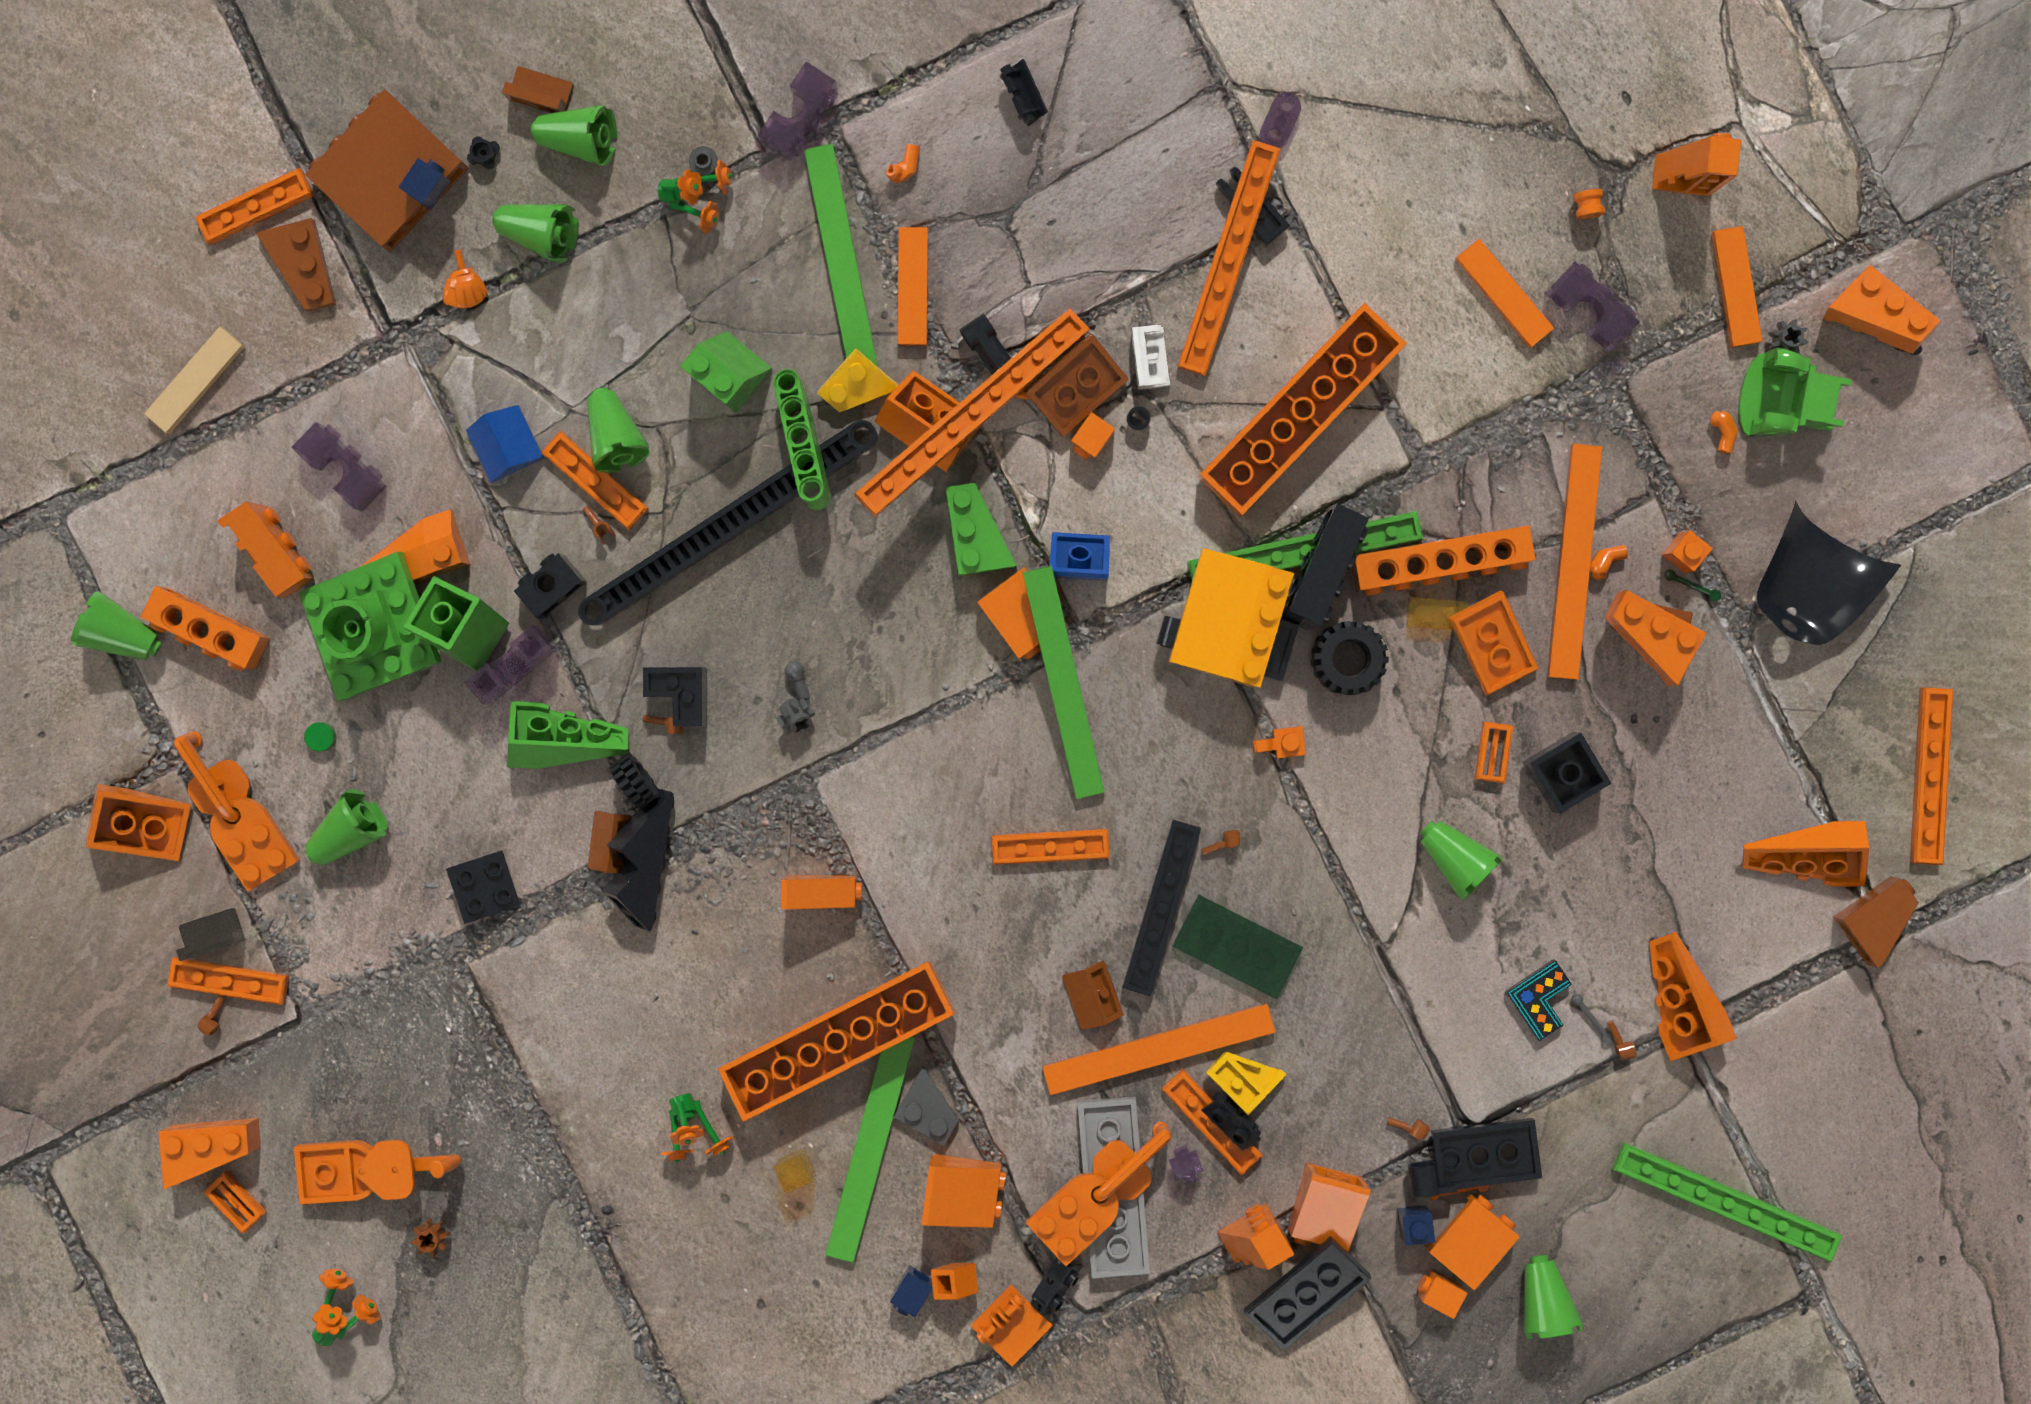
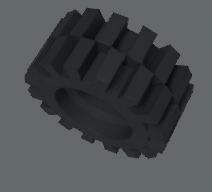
(634, 781)

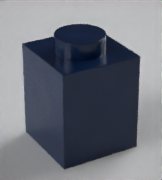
(425, 182)
(1416, 1225)
(911, 1292)

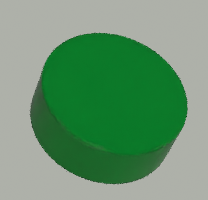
(320, 736)

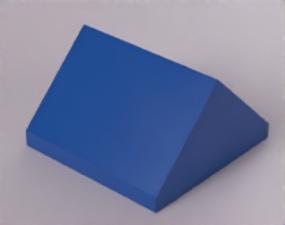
(504, 442)
(1080, 556)

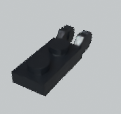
(1270, 221)

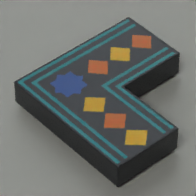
(1532, 996)

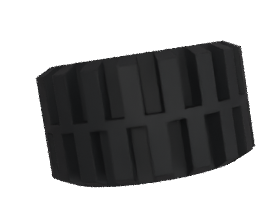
(1374, 658)

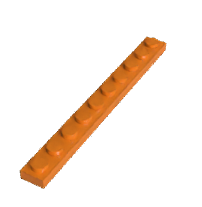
(971, 413)

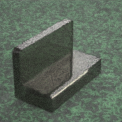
(210, 933)

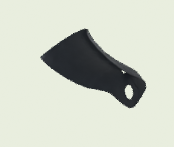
(1819, 579)

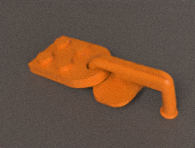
(254, 843)
(356, 1169)
(1075, 1219)

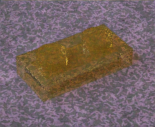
(1432, 613)

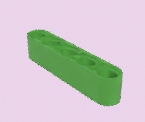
(808, 450)

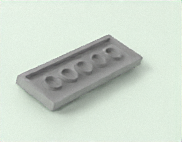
(1124, 1244)

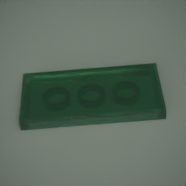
(1237, 946)

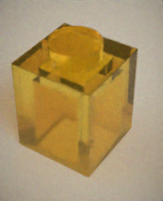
(794, 1170)

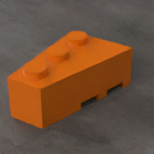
(1655, 634)

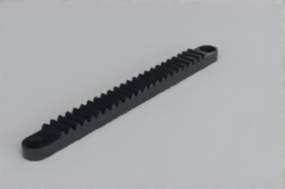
(719, 529)

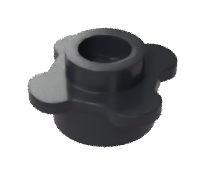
(477, 146)

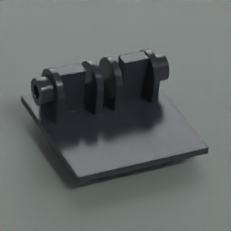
(483, 887)

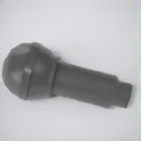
(795, 673)

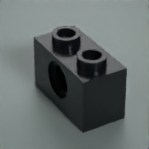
(566, 580)

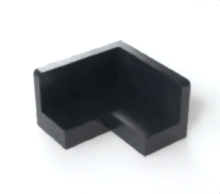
(686, 687)

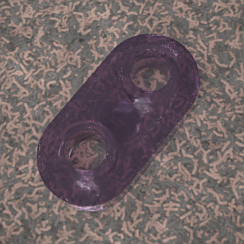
(1280, 120)

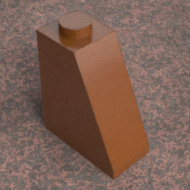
(1878, 919)

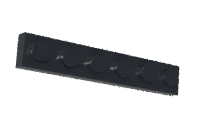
(1161, 907)

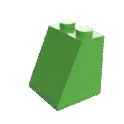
(726, 369)
(456, 623)

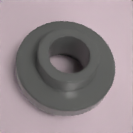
(706, 169)

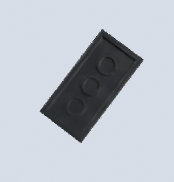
(1307, 1293)

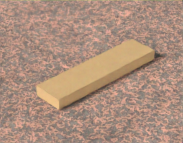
(194, 380)

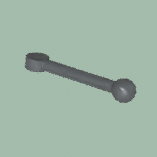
(1606, 1037)

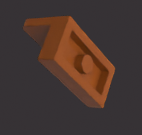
(538, 90)
(604, 829)
(1093, 995)

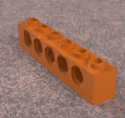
(1516, 540)

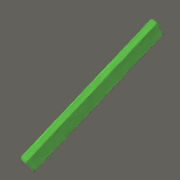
(839, 251)
(1290, 552)
(1063, 681)
(869, 1151)
(1727, 1202)

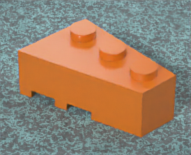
(1698, 166)
(1883, 311)
(268, 547)
(202, 1146)
(1257, 1239)

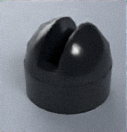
(1135, 423)

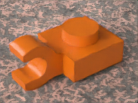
(1285, 742)

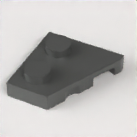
(927, 1110)

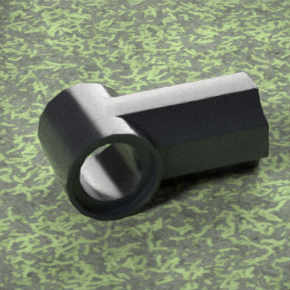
(982, 338)

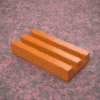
(1493, 752)
(242, 1193)

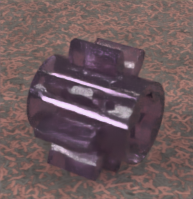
(1186, 1165)

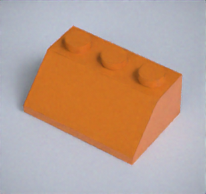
(915, 409)

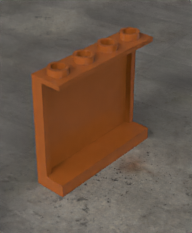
(370, 162)

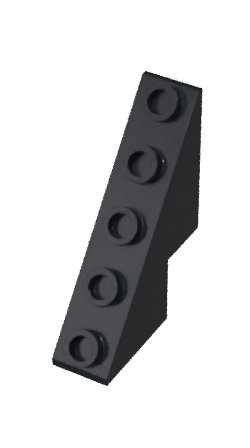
(641, 850)

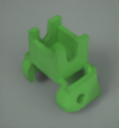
(1781, 397)

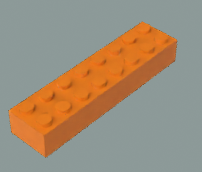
(1302, 410)
(837, 1040)

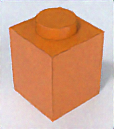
(1091, 437)
(1687, 551)
(954, 1281)
(1441, 1293)

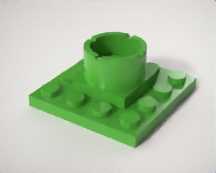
(361, 625)

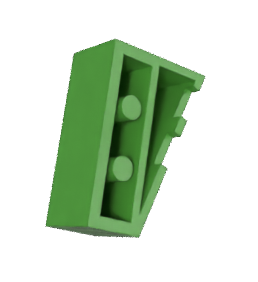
(975, 534)

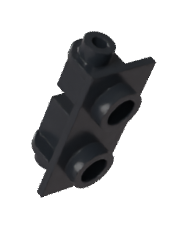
(1026, 94)
(1238, 1128)
(1051, 1295)

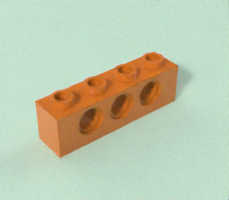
(248, 642)

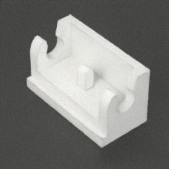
(1150, 357)

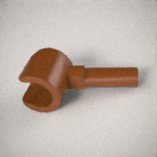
(600, 528)
(664, 721)
(1231, 840)
(207, 1024)
(1624, 1050)
(1418, 1130)

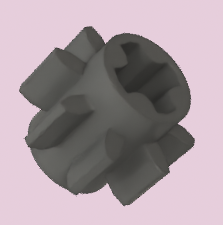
(1794, 331)
(795, 716)

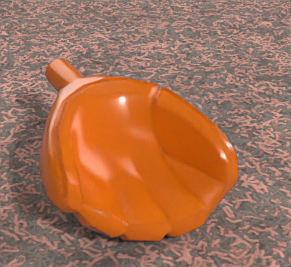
(463, 286)

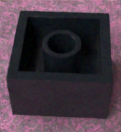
(1567, 772)

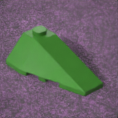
(552, 738)

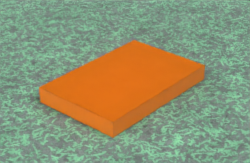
(1493, 643)

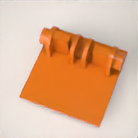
(1011, 1325)

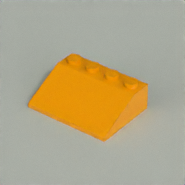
(1231, 617)

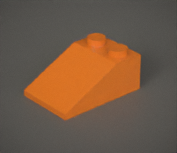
(136, 823)

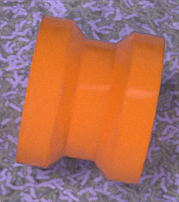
(1589, 204)

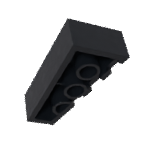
(1325, 567)

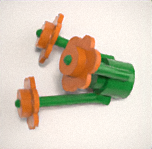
(689, 188)
(681, 1111)
(329, 1320)

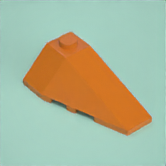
(430, 547)
(1827, 852)
(1688, 1006)

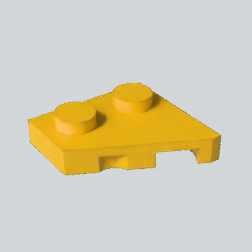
(855, 383)
(1244, 1080)

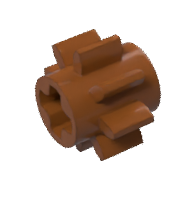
(422, 1241)

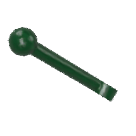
(1713, 595)

